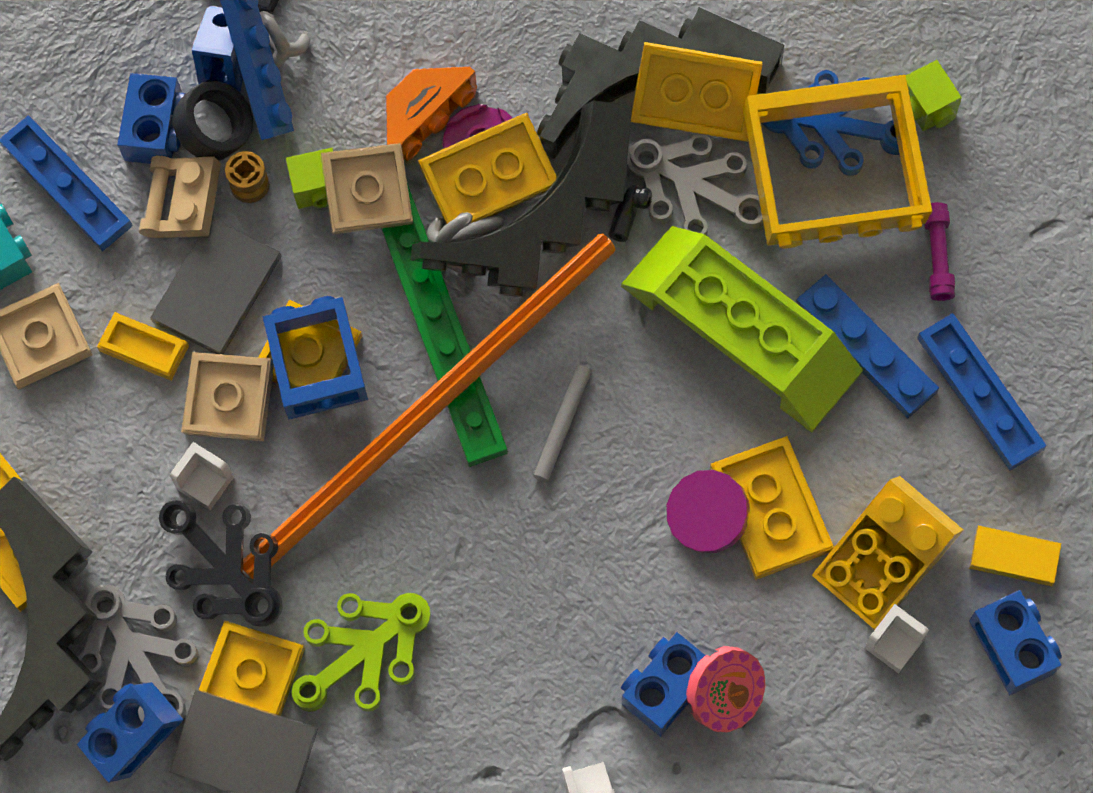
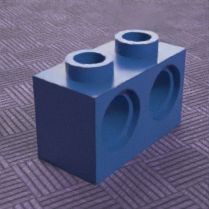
(142, 119)
(1005, 645)
(659, 677)
(133, 738)

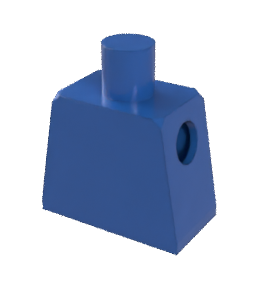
(212, 43)

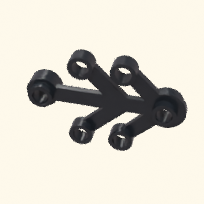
(227, 567)

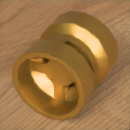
(249, 186)

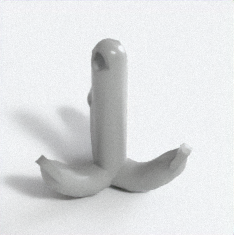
(279, 42)
(461, 230)

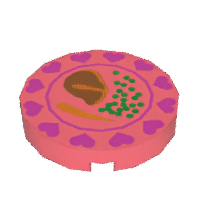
(726, 689)

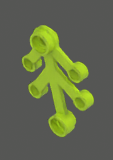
(366, 646)

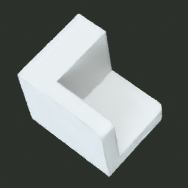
(201, 476)
(896, 638)
(587, 780)

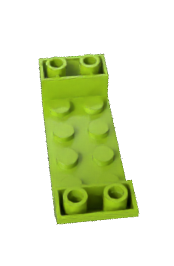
(747, 322)

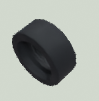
(231, 102)

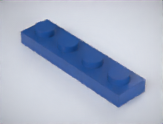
(258, 67)
(65, 183)
(871, 348)
(981, 392)

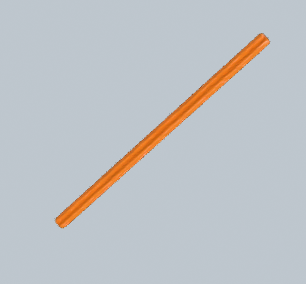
(436, 399)

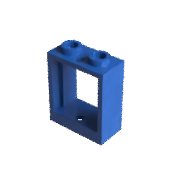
(323, 394)

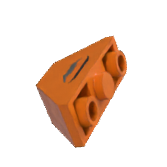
(424, 104)

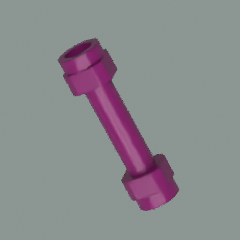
(941, 282)

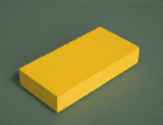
(143, 346)
(1015, 556)

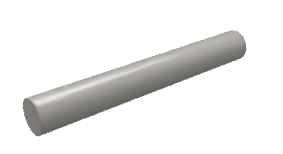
(562, 423)

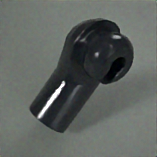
(634, 198)

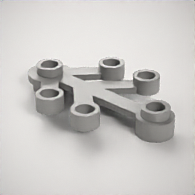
(691, 181)
(131, 645)

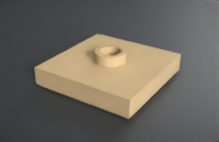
(366, 188)
(40, 336)
(228, 396)

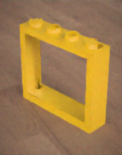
(828, 100)

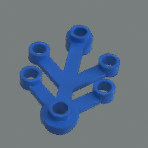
(828, 128)

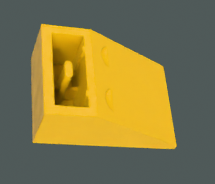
(887, 551)

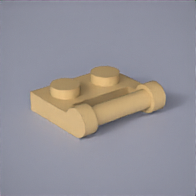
(191, 198)

